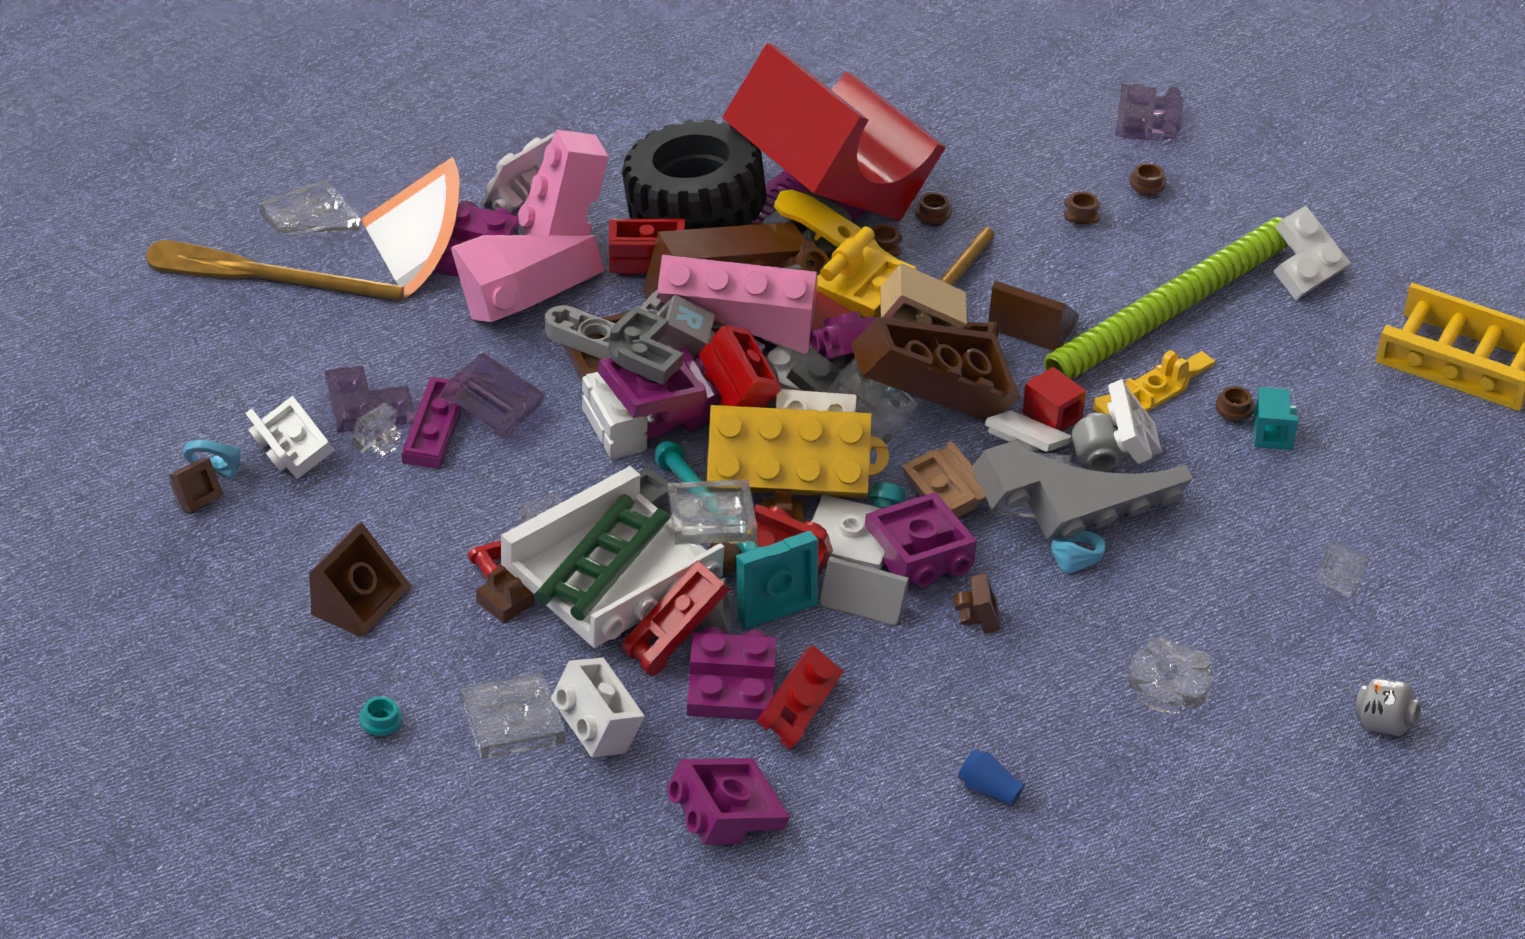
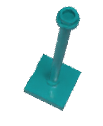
(769, 578)

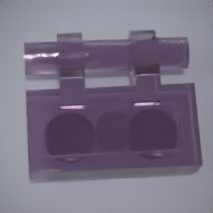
(1137, 111)

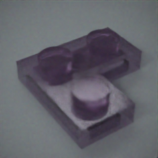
(352, 399)

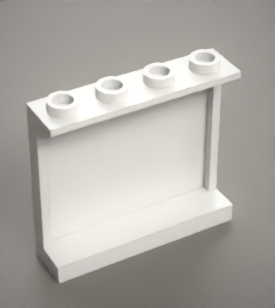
(544, 542)

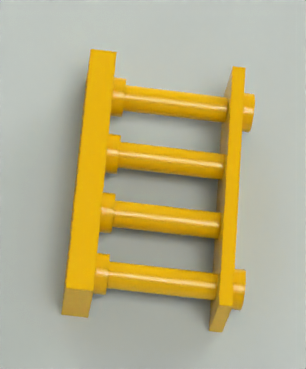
(1451, 366)

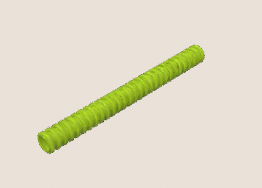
(1167, 301)

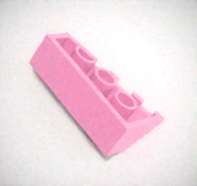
(764, 299)

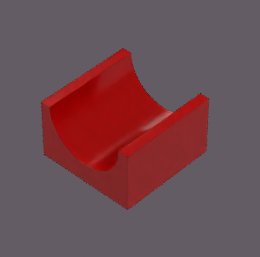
(834, 140)

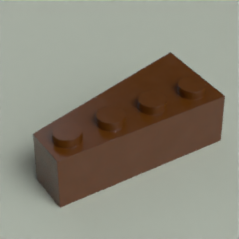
(747, 244)
(938, 364)

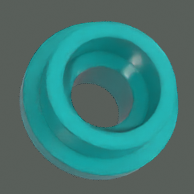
(886, 494)
(380, 716)

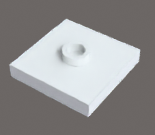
(847, 531)

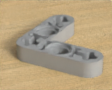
(573, 326)

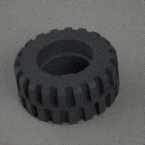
(696, 175)

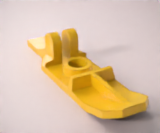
(818, 218)
(1162, 382)

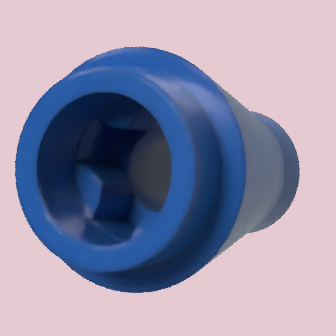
(989, 777)

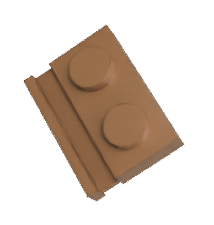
(949, 476)

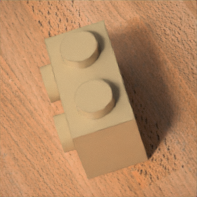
(922, 299)

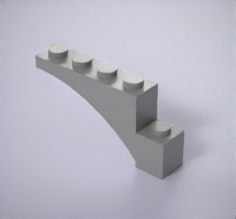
(1068, 496)

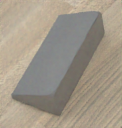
(864, 591)

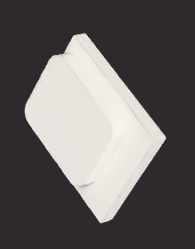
(1029, 432)

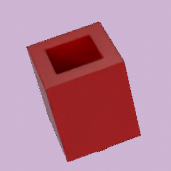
(1054, 400)

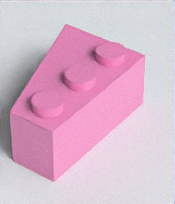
(565, 186)

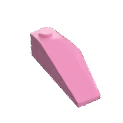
(519, 271)

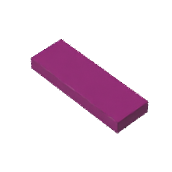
(431, 428)

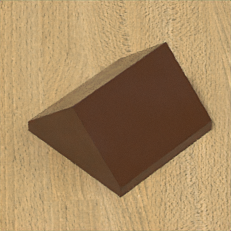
(1031, 316)
(355, 583)

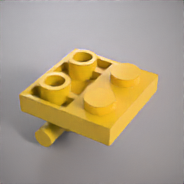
(857, 274)

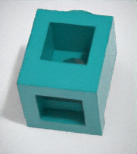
(1274, 419)

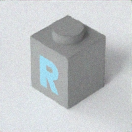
(687, 325)

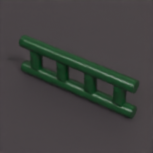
(605, 575)

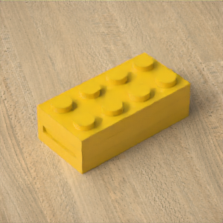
(794, 450)

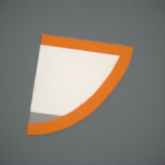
(417, 225)

